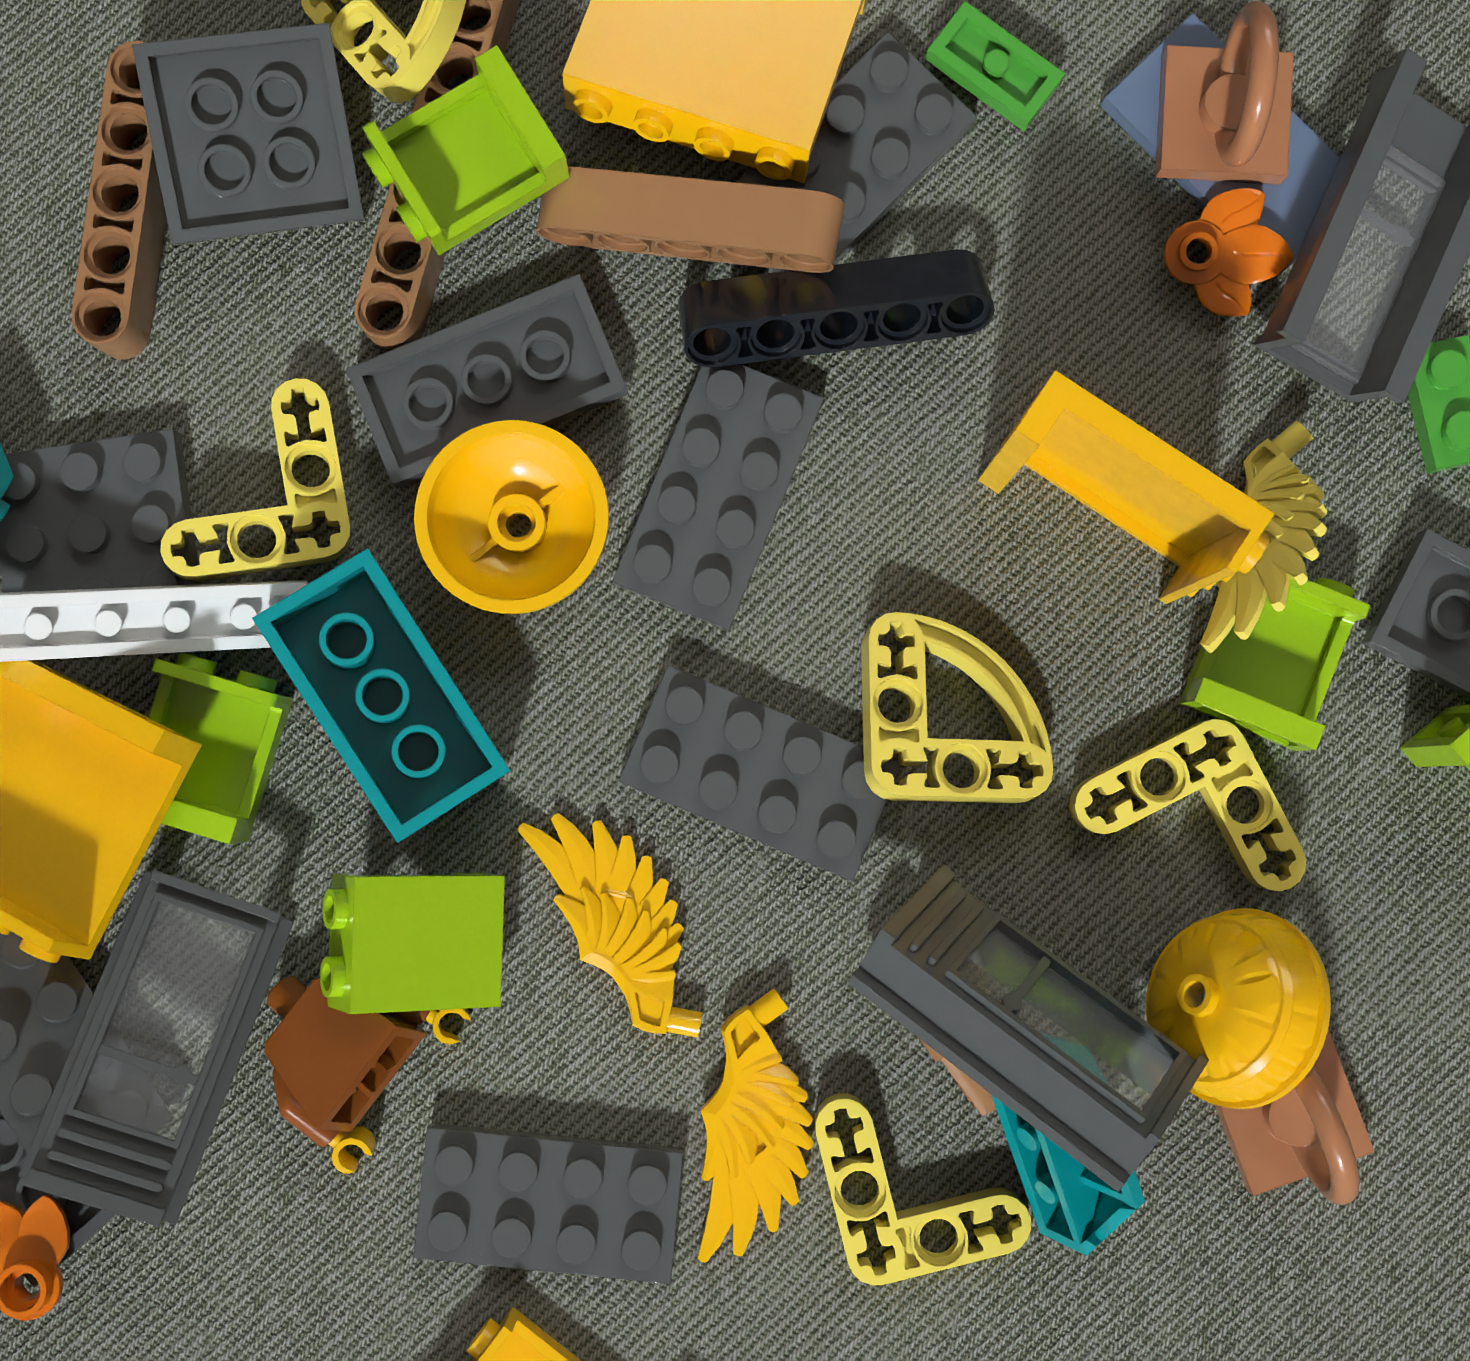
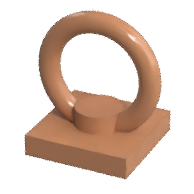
(1228, 106)
(1303, 1134)

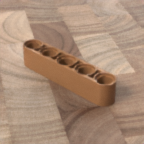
(694, 219)
(111, 232)

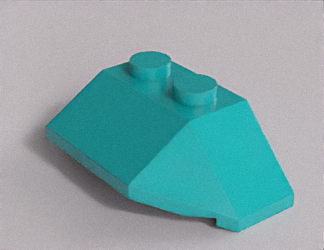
(1064, 1194)

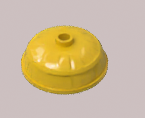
(487, 482)
(1260, 1007)

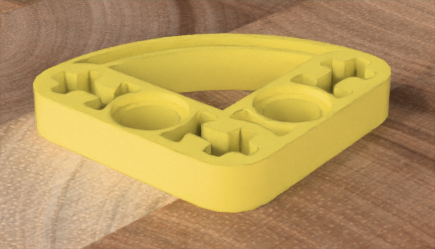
(415, 54)
(911, 738)

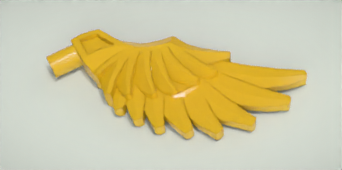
(619, 919)
(752, 1130)

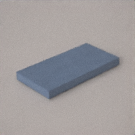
(1288, 206)

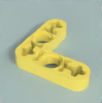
(302, 502)
(1215, 784)
(903, 1227)

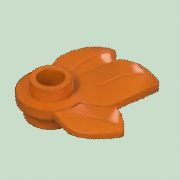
(1236, 248)
(32, 1245)

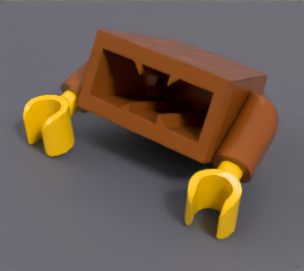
(338, 1063)

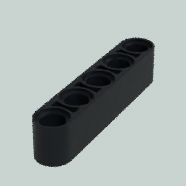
(835, 310)

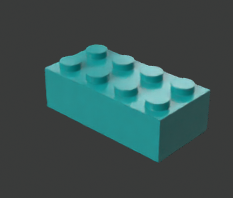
(381, 695)

